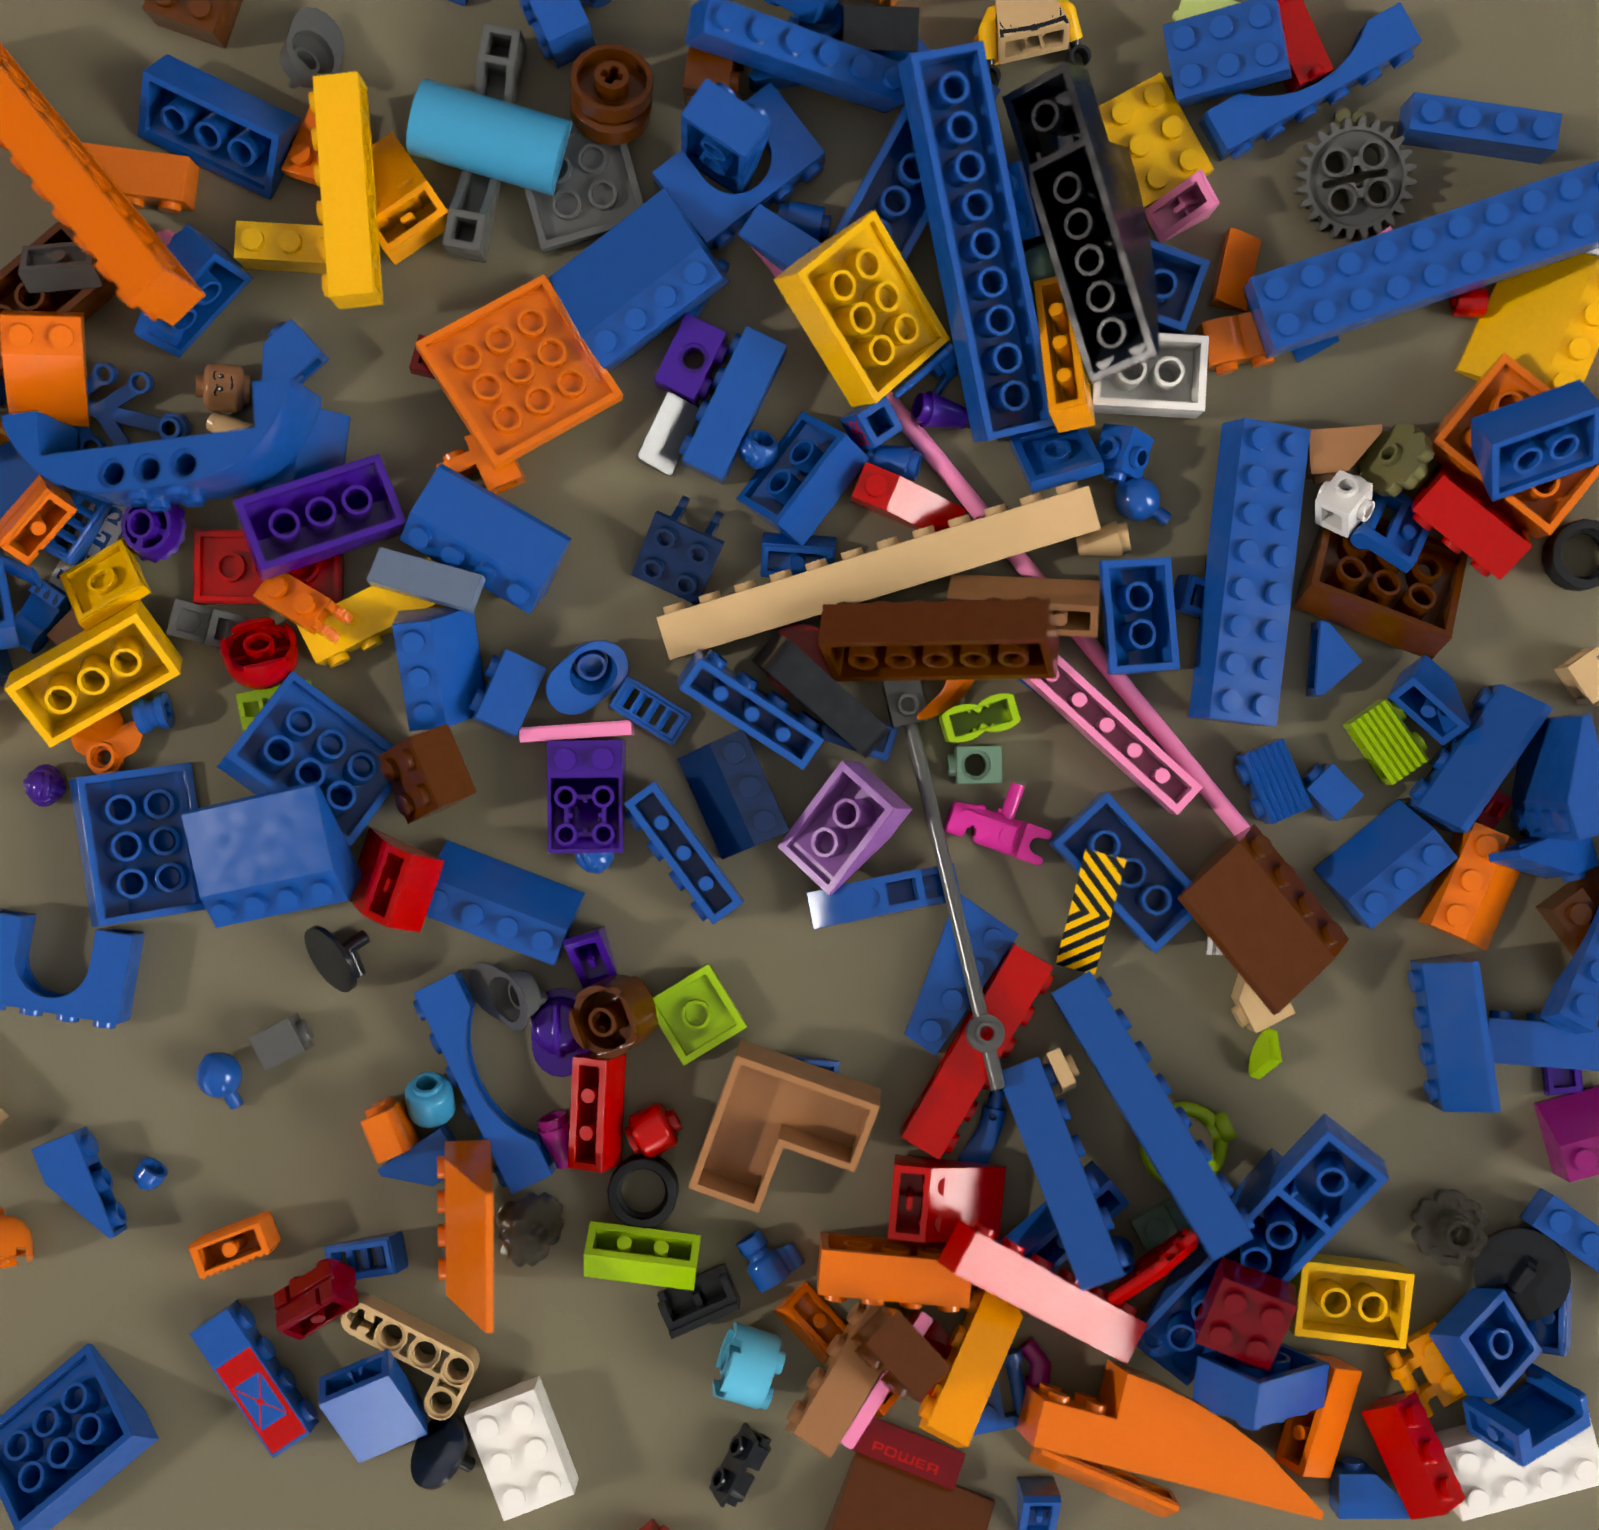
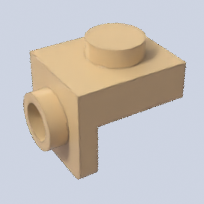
(1064, 1071)

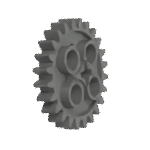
(1348, 147)

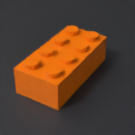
(888, 1271)

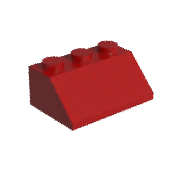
(1469, 523)

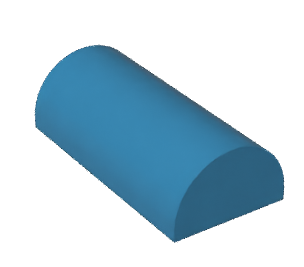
(487, 136)

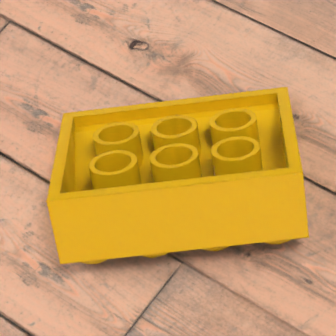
(862, 310)
(1542, 322)

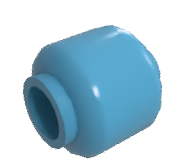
(430, 1100)

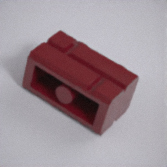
(315, 1298)

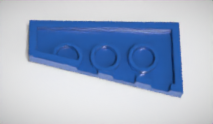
(944, 991)

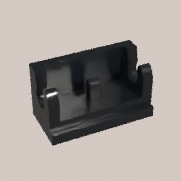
(880, 27)
(711, 1299)

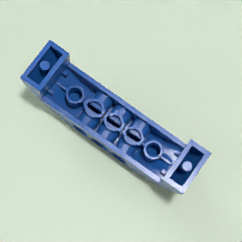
(179, 468)

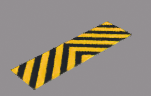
(1090, 911)

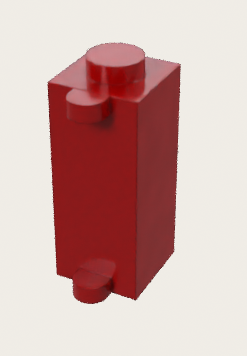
(1305, 50)

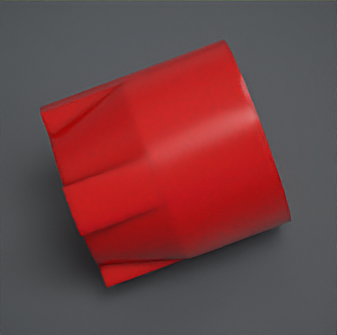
(1470, 304)

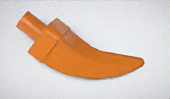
(949, 696)

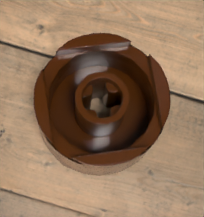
(613, 1016)

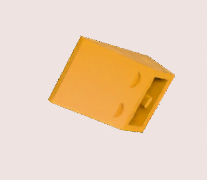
(405, 202)

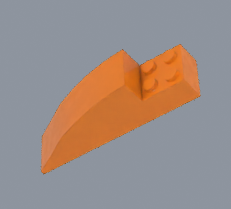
(1158, 1434)

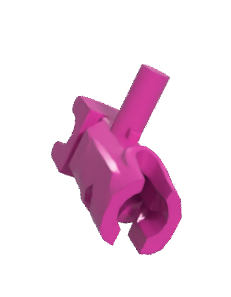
(997, 829)

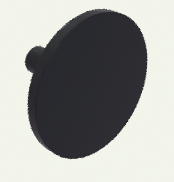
(334, 960)
(441, 1453)

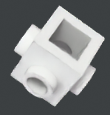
(1344, 503)

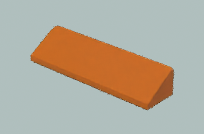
(816, 1327)
(1109, 1481)

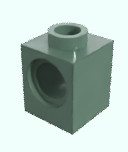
(992, 764)

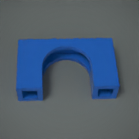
(720, 214)
(103, 995)

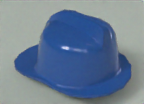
(586, 676)

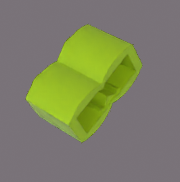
(988, 716)

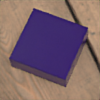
(1561, 1081)

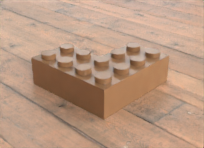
(777, 1105)

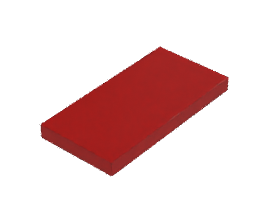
(228, 574)

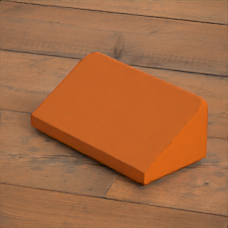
(1234, 269)

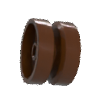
(611, 94)

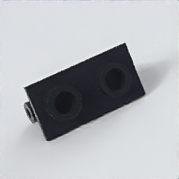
(730, 1480)

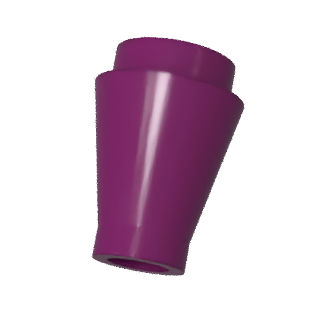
(555, 1135)

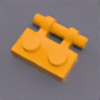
(1436, 1371)

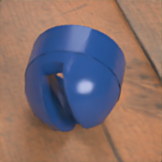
(149, 1173)

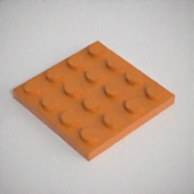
(518, 372)

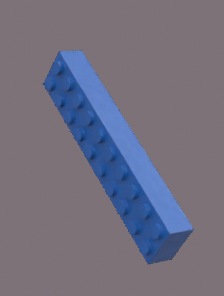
(976, 239)
(1426, 261)

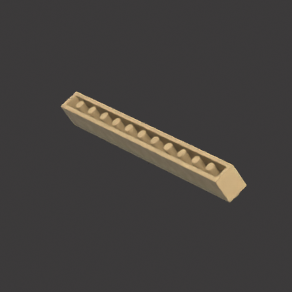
(878, 572)

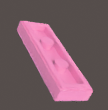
(576, 731)

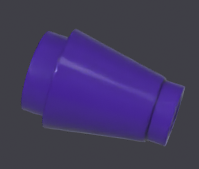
(938, 412)

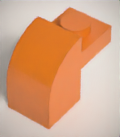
(475, 460)

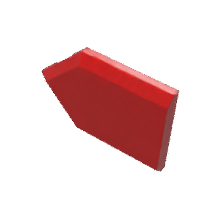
(1154, 1265)

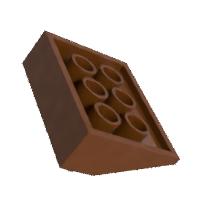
(1380, 600)
(1263, 918)
(893, 1499)

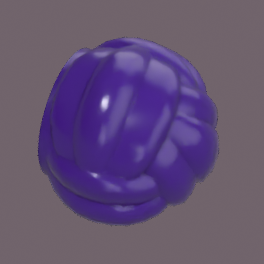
(44, 785)

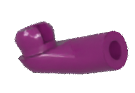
(1040, 1364)

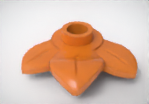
(108, 735)

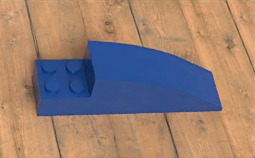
(1295, 1209)

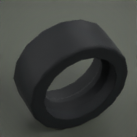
(1553, 561)
(636, 1218)

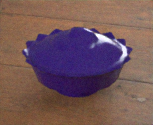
(153, 533)

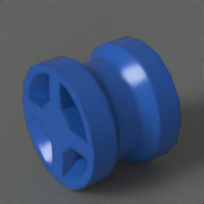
(153, 713)

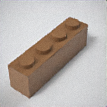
(1072, 601)
(835, 1389)

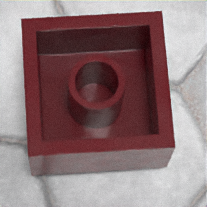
(1245, 1314)

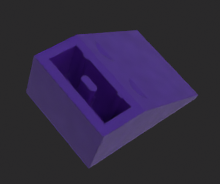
(586, 796)

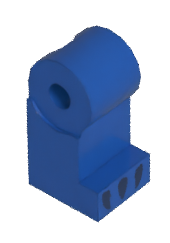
(40, 614)

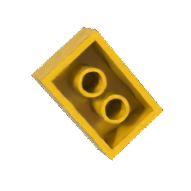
(1353, 1301)

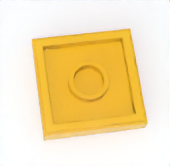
(104, 584)

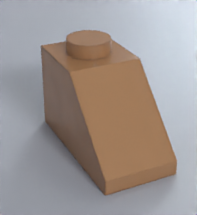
(1337, 450)

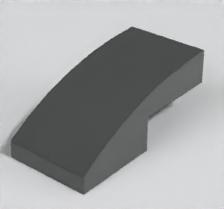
(201, 623)

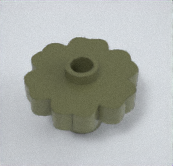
(1398, 460)

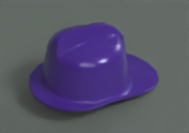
(551, 1034)

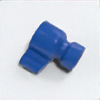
(768, 1266)

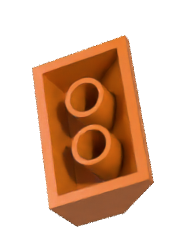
(1472, 890)

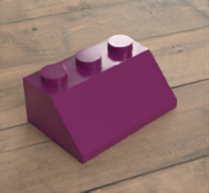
(1571, 1133)

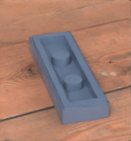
(426, 580)

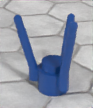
(940, 363)

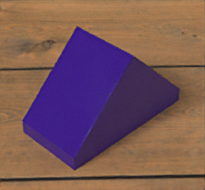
(591, 956)

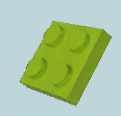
(697, 1014)

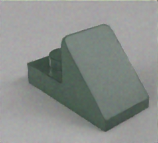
(1158, 1223)

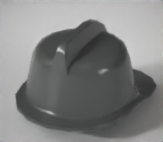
(311, 47)
(506, 994)

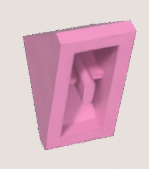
(1182, 207)

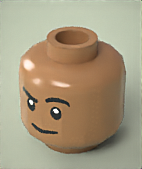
(223, 387)

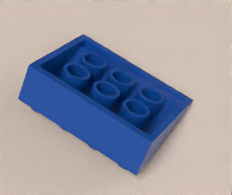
(638, 280)
(311, 739)
(1558, 781)
(136, 843)
(269, 855)
(68, 1440)

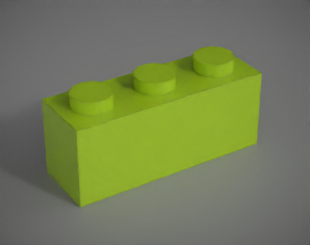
(641, 1255)

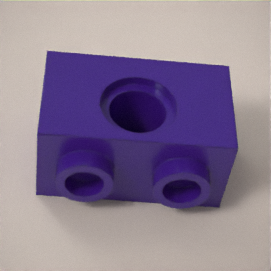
(691, 338)

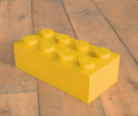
(94, 673)

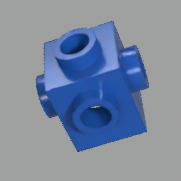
(1123, 452)

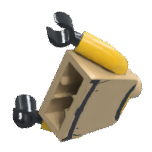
(1030, 29)

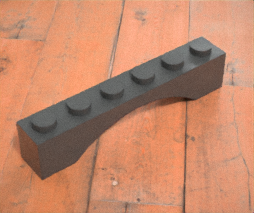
(476, 196)

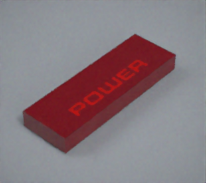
(911, 1453)

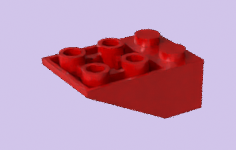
(395, 882)
(936, 1194)

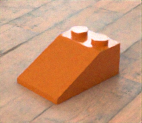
(45, 364)

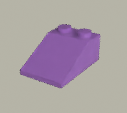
(844, 825)

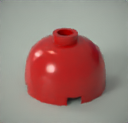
(260, 653)

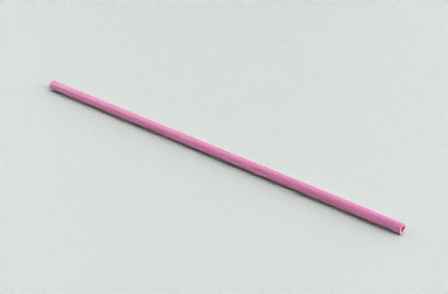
(1089, 645)

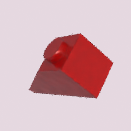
(902, 500)

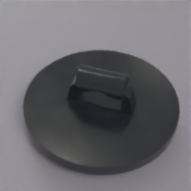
(1527, 1268)

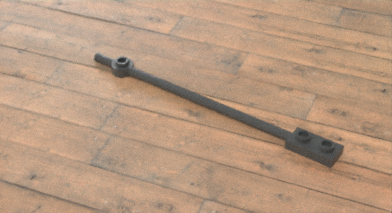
(904, 702)

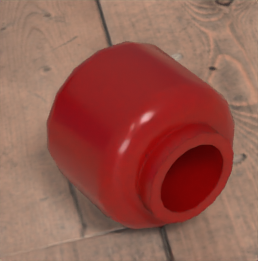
(653, 1130)

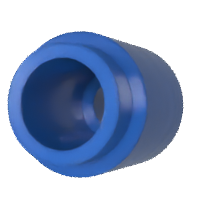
(807, 218)

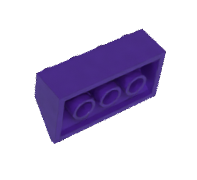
(320, 516)

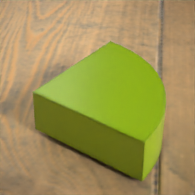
(1265, 1054)

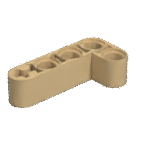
(407, 1349)

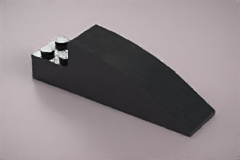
(1089, 219)

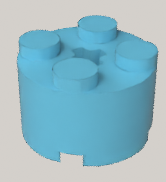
(748, 1366)

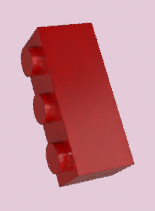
(596, 1112)
(1413, 1455)

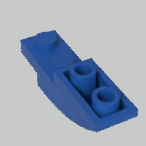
(877, 897)

